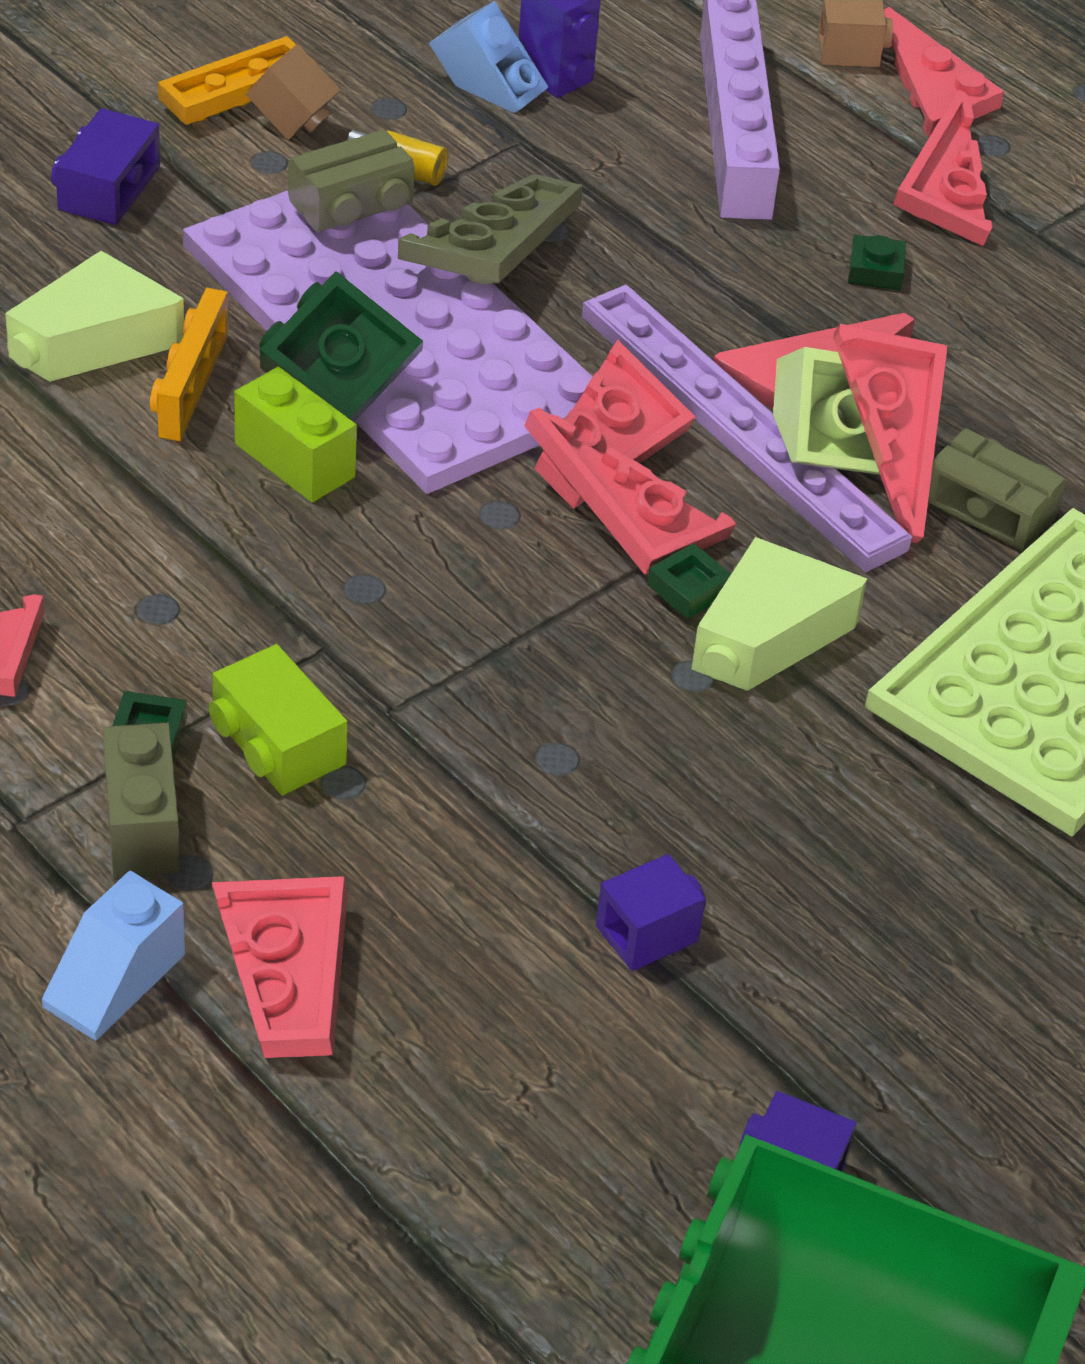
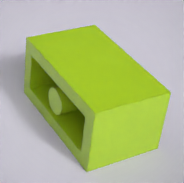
(295, 434)
(278, 719)

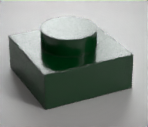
(877, 262)
(688, 580)
(150, 709)

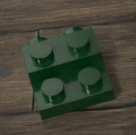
(340, 346)

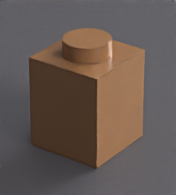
(853, 32)
(294, 93)

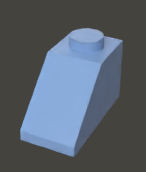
(116, 955)

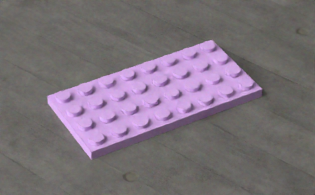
(480, 355)

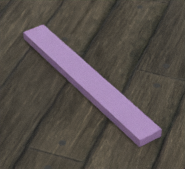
(748, 429)

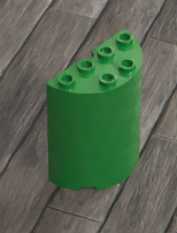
(850, 1273)

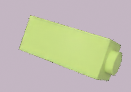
(93, 320)
(774, 615)

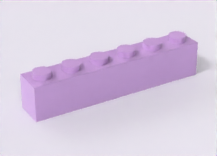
(739, 109)

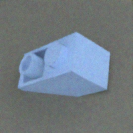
(489, 59)

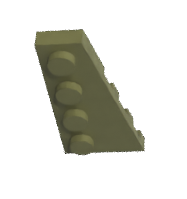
(495, 234)

